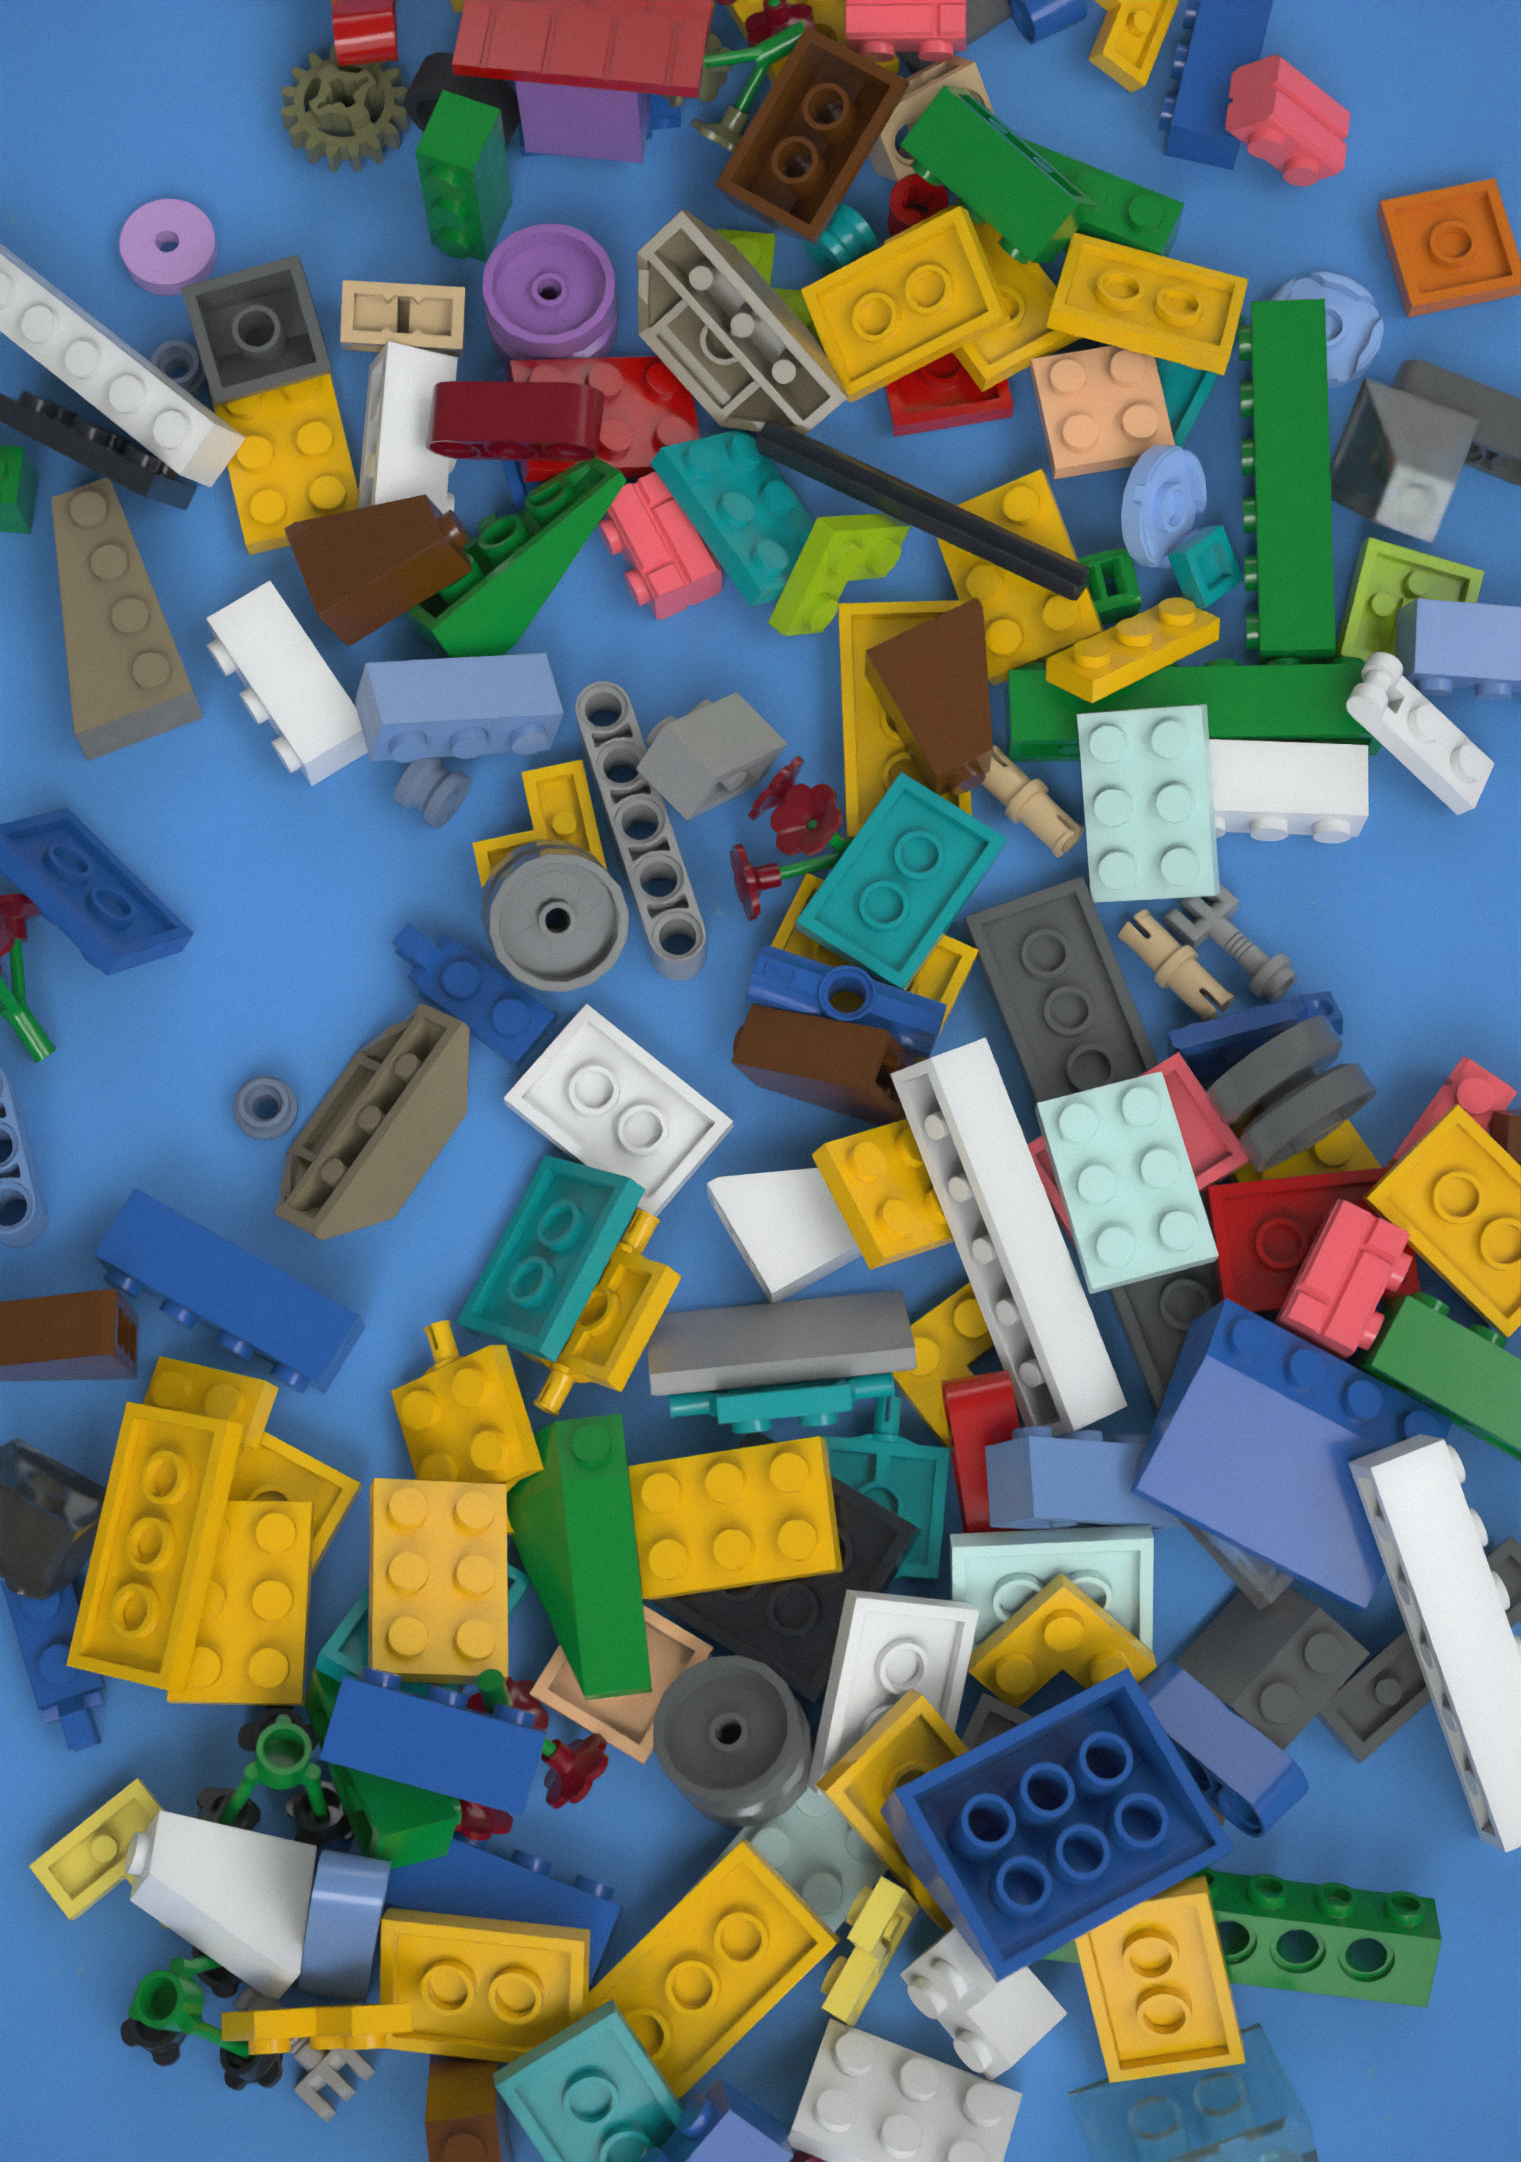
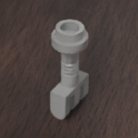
(1271, 976)
(321, 2065)

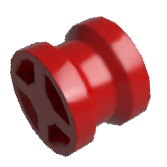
(906, 194)

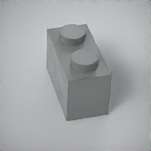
(710, 754)

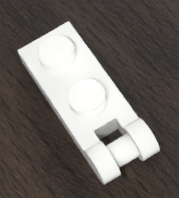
(1419, 734)

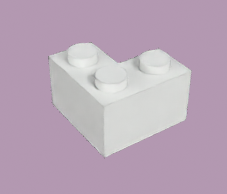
(987, 2019)

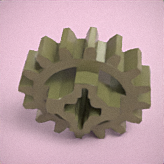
(344, 111)

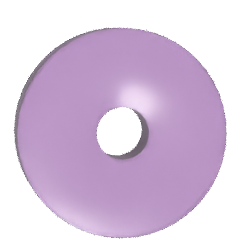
(163, 223)

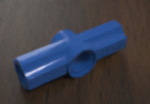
(806, 986)

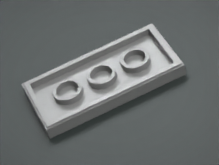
(780, 1343)

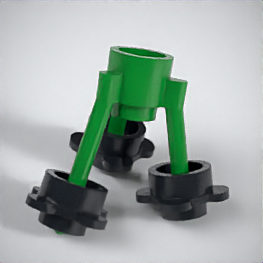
(280, 1761)
(171, 2007)

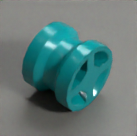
(842, 241)

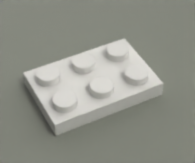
(618, 1109)
(881, 1654)
(898, 2105)

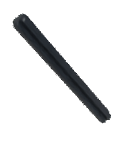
(923, 510)

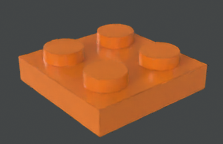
(1450, 247)

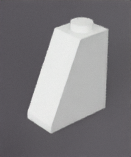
(783, 1227)
(227, 1894)

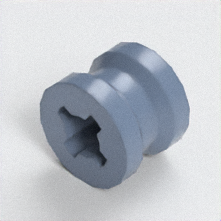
(432, 790)

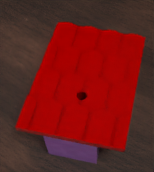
(586, 66)

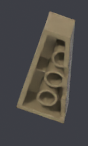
(117, 642)

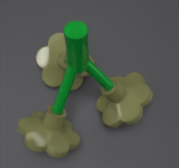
(716, 65)

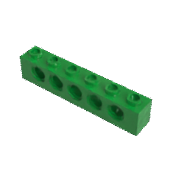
(1328, 1949)

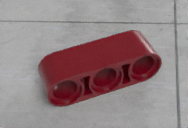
(515, 421)

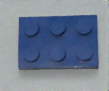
(88, 892)

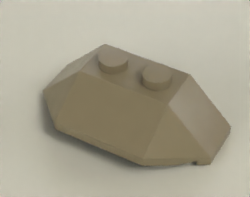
(730, 332)
(378, 1127)

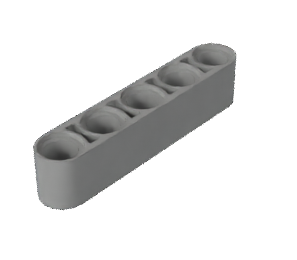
(647, 858)

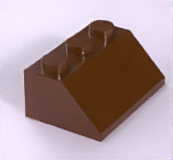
(810, 136)

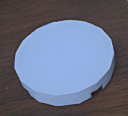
(1351, 323)
(1162, 503)

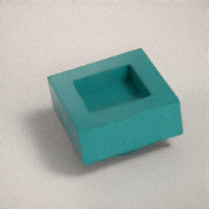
(1205, 566)

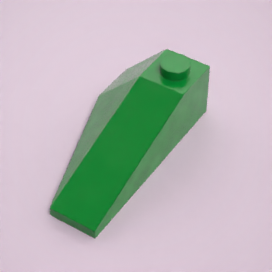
(516, 564)
(582, 1552)

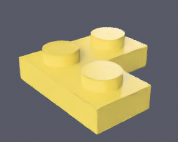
(94, 1854)
(879, 1925)

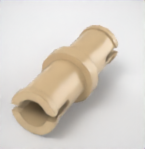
(1028, 803)
(1176, 966)

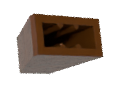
(377, 561)
(939, 696)
(823, 1062)
(69, 1337)
(465, 2112)

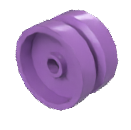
(550, 295)

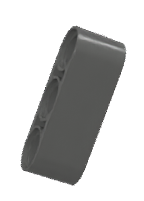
(1498, 434)

